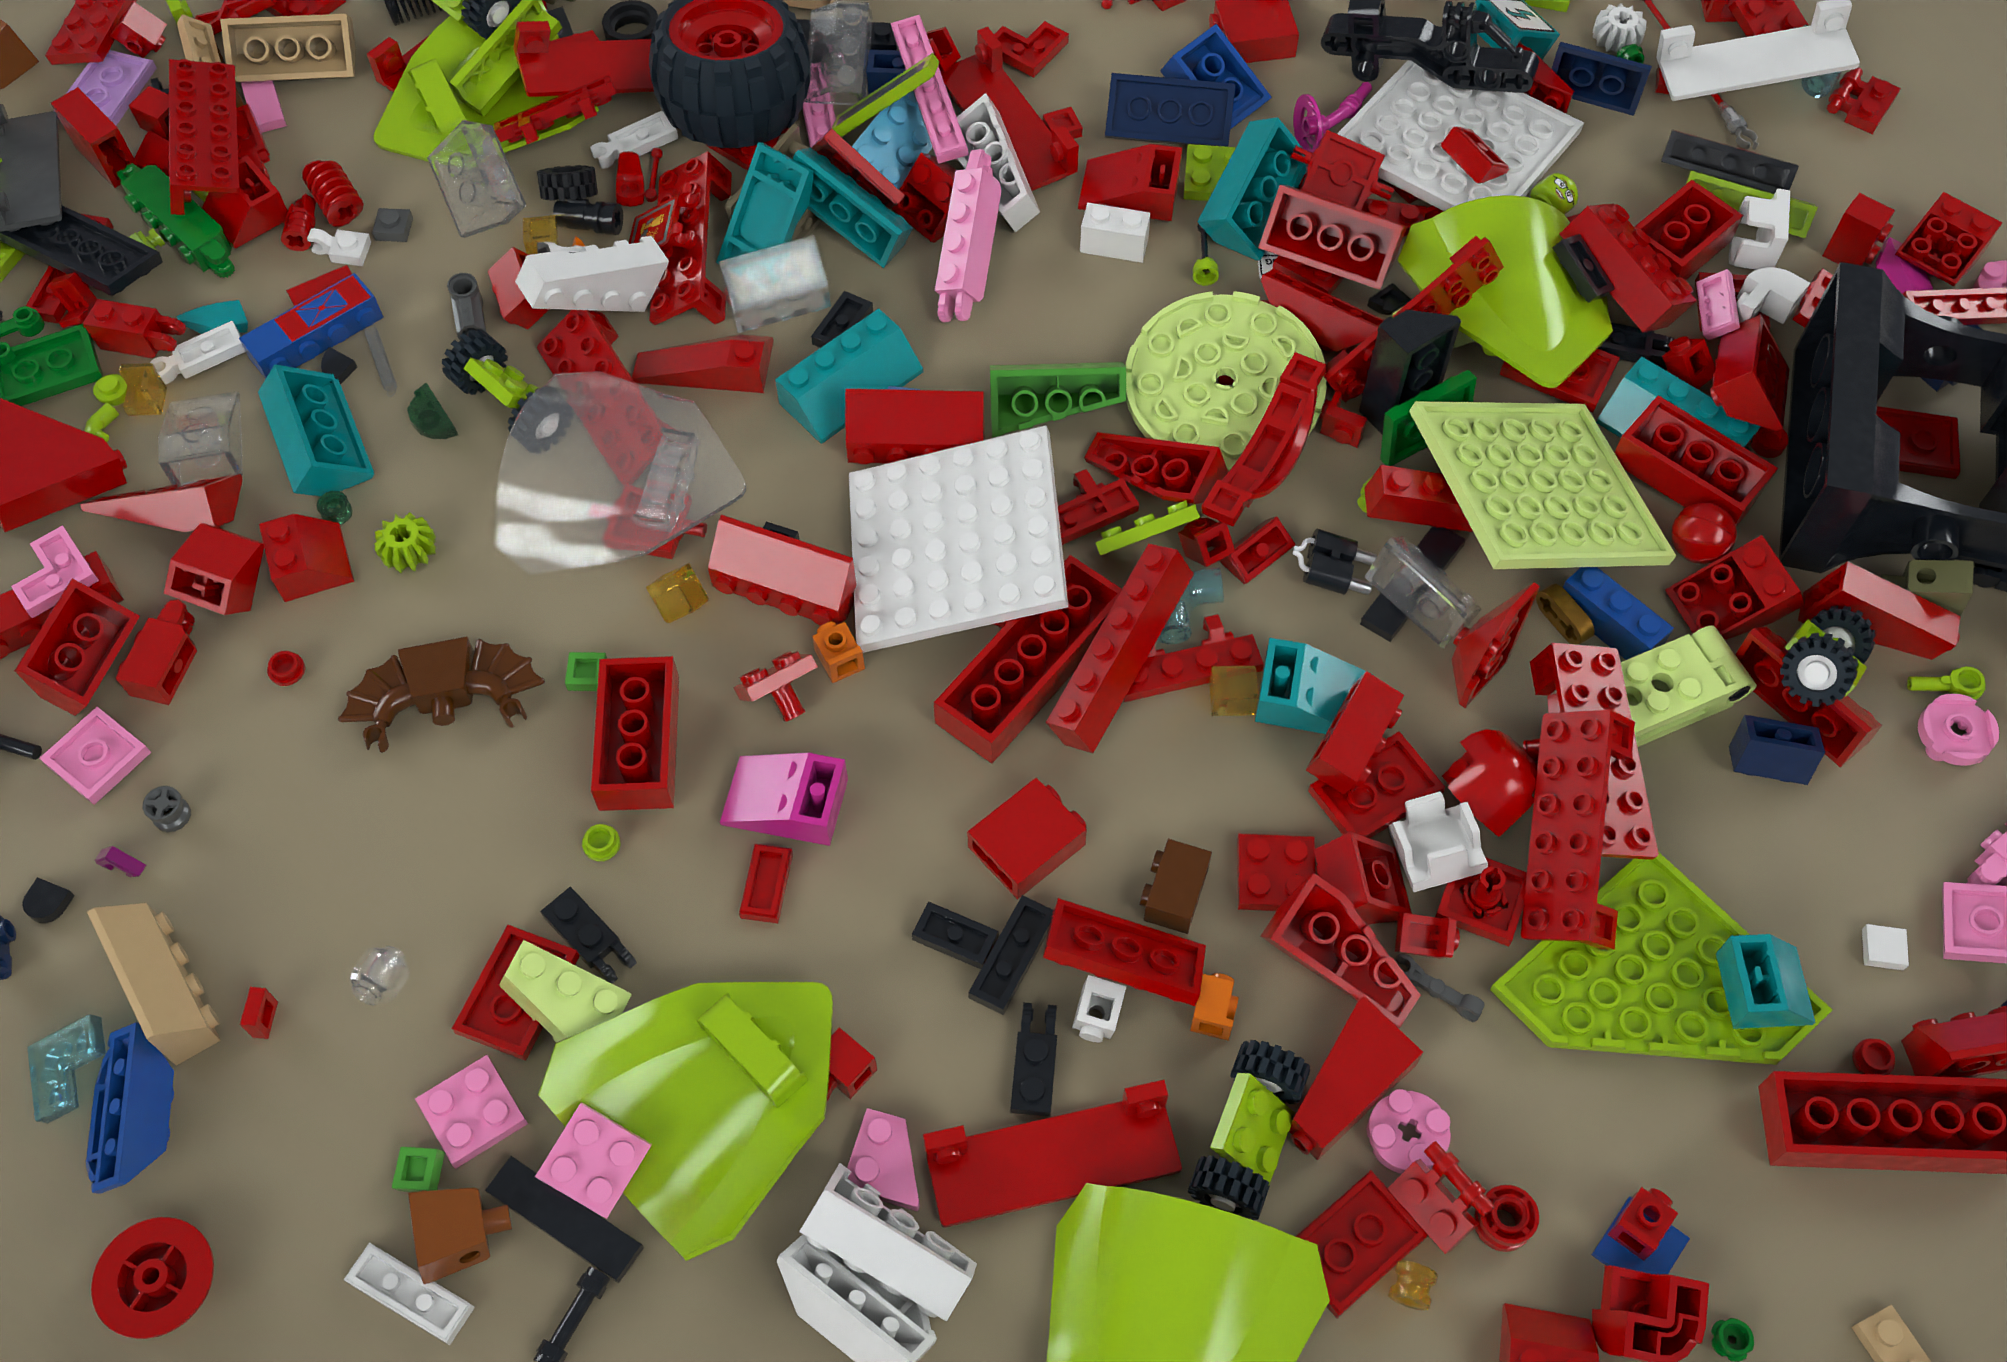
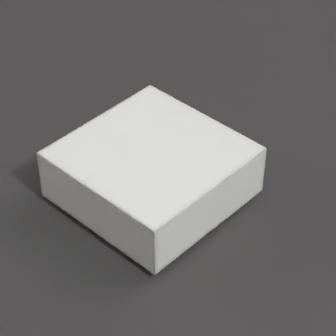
(1885, 947)

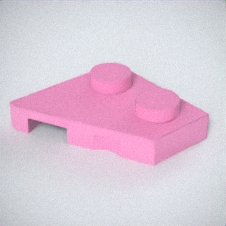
(885, 1159)

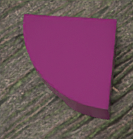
(113, 857)

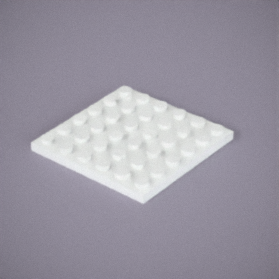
(1417, 113)
(956, 540)

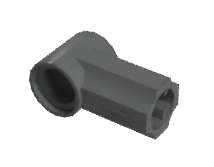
(466, 303)

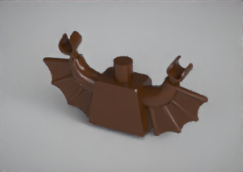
(437, 681)

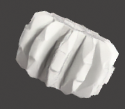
(1619, 27)

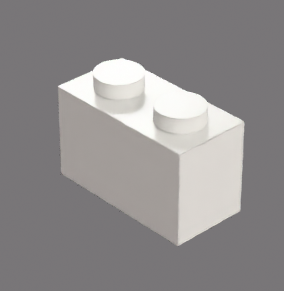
(1115, 232)

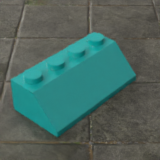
(1249, 185)
(853, 211)
(863, 357)
(1648, 381)
(314, 431)

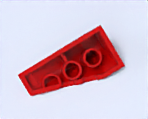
(716, 364)
(1159, 466)
(1489, 644)
(1334, 942)

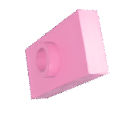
(1717, 305)

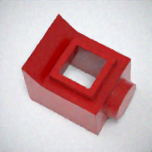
(943, 48)

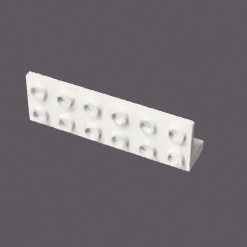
(1757, 58)

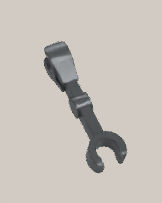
(1467, 1005)

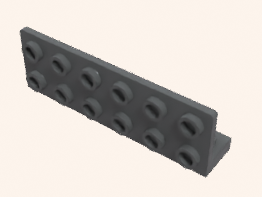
(29, 171)

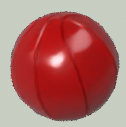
(1703, 533)

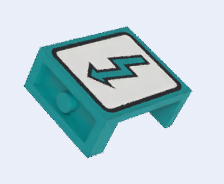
(1520, 24)

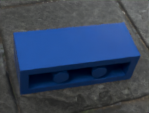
(1617, 614)

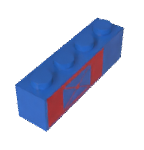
(312, 326)

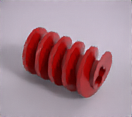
(332, 192)

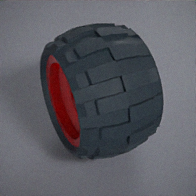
(729, 69)

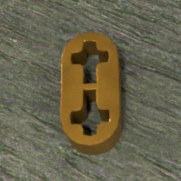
(1565, 614)

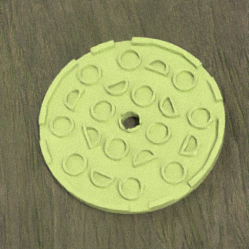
(1195, 342)

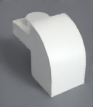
(1770, 292)

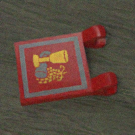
(662, 221)

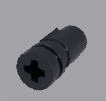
(583, 215)

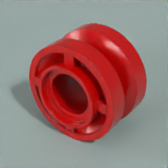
(1523, 1210)

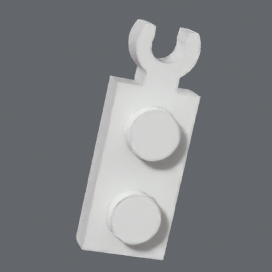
(637, 137)
(200, 353)

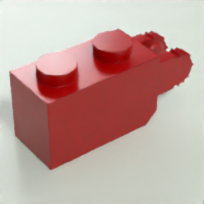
(132, 328)
(159, 655)

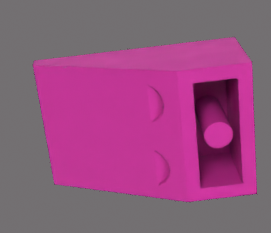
(787, 796)

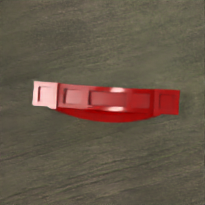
(1274, 444)

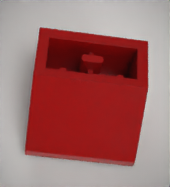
(927, 196)
(250, 211)
(215, 570)

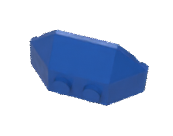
(128, 1110)

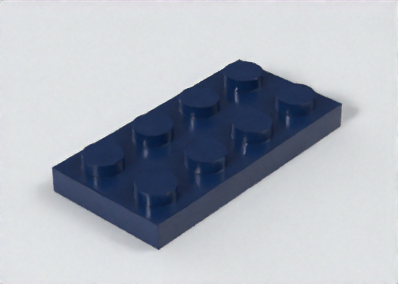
(1169, 110)

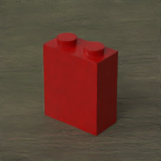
(1257, 28)
(93, 135)
(1027, 837)

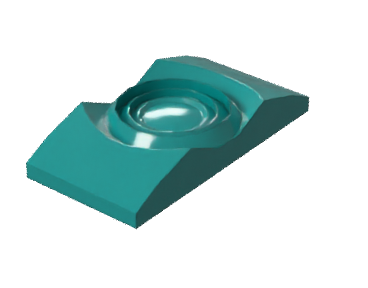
(769, 203)

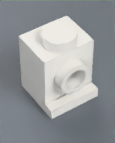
(1106, 998)

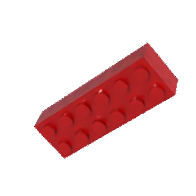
(1024, 666)
(1885, 1122)

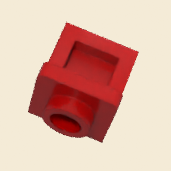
(74, 296)
(1340, 423)
(1426, 936)

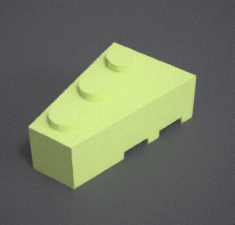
(560, 993)

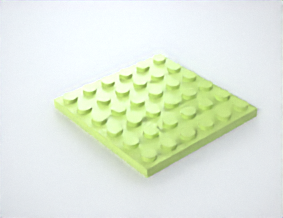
(1540, 485)

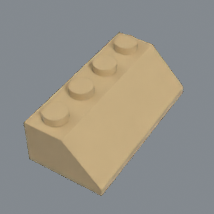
(290, 47)
(156, 979)

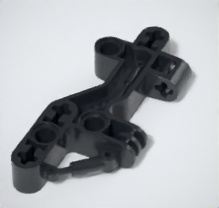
(1443, 51)

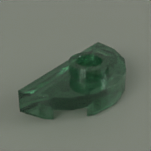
(429, 416)

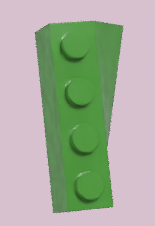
(1050, 392)

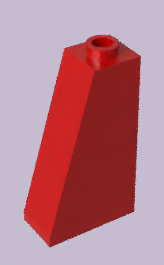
(1897, 615)
(1356, 1075)

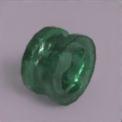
(330, 501)

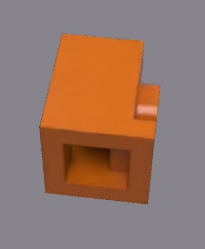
(838, 651)
(1215, 1007)

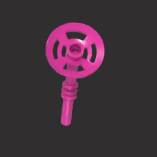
(1316, 123)

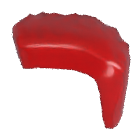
(629, 180)

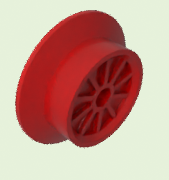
(152, 1278)

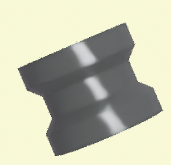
(161, 801)

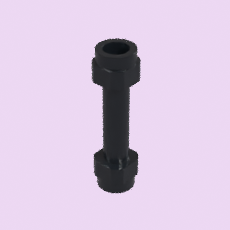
(591, 1285)

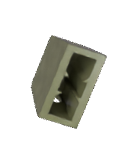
(1938, 581)

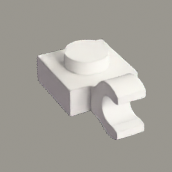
(344, 248)

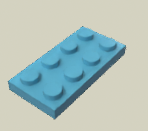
(895, 139)

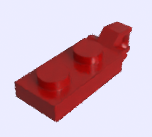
(251, 139)

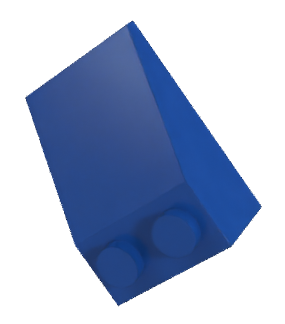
(1216, 60)

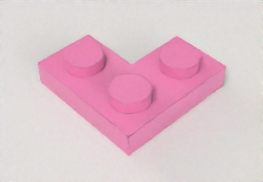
(61, 563)

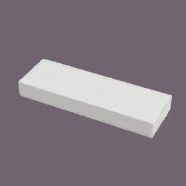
(403, 1292)

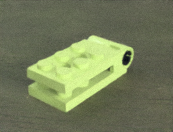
(1683, 683)

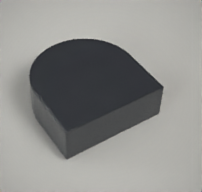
(46, 901)

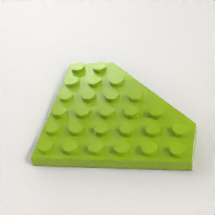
(1655, 989)

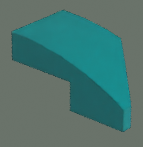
(214, 315)

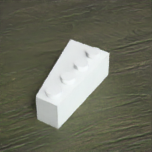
(985, 130)
(594, 278)
(888, 1246)

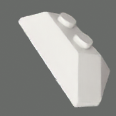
(853, 1307)

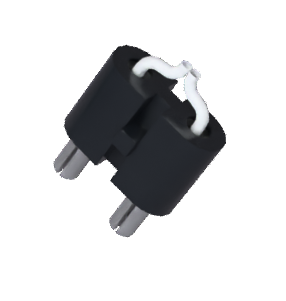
(1331, 562)

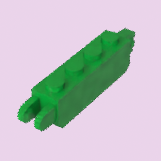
(195, 234)

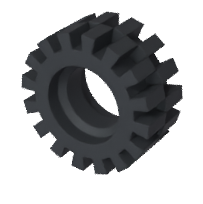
(567, 182)

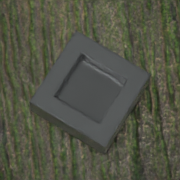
(392, 225)

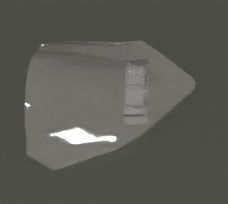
(606, 473)

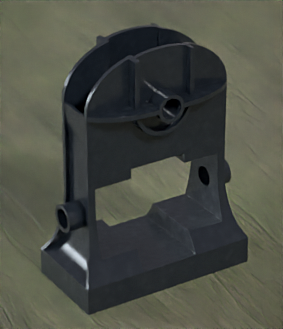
(1845, 460)

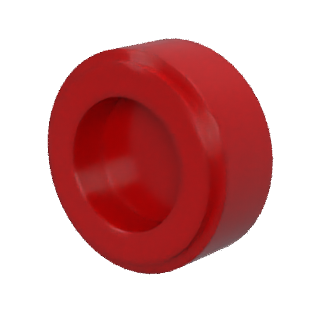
(1769, 442)

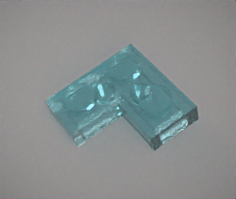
(54, 1066)

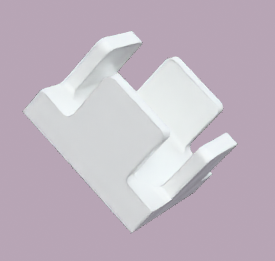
(1771, 236)
(1437, 842)

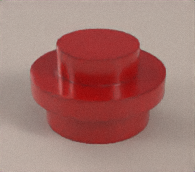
(285, 668)
(1873, 1057)

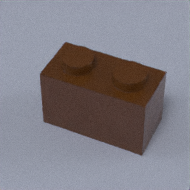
(1176, 886)

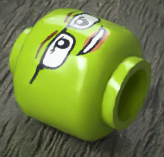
(1557, 191)

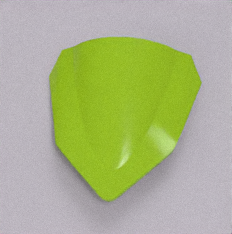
(427, 107)
(1532, 307)
(718, 1084)
(1178, 1283)

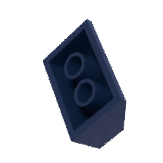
(1601, 77)

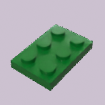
(50, 366)
(1400, 433)

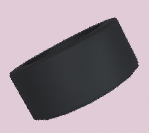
(627, 13)

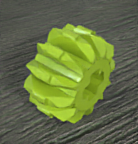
(405, 542)

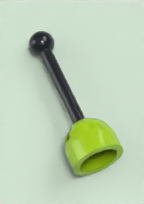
(1205, 264)

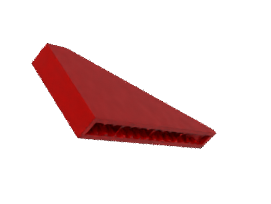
(49, 466)

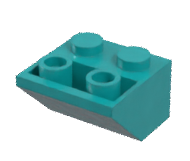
(1763, 982)

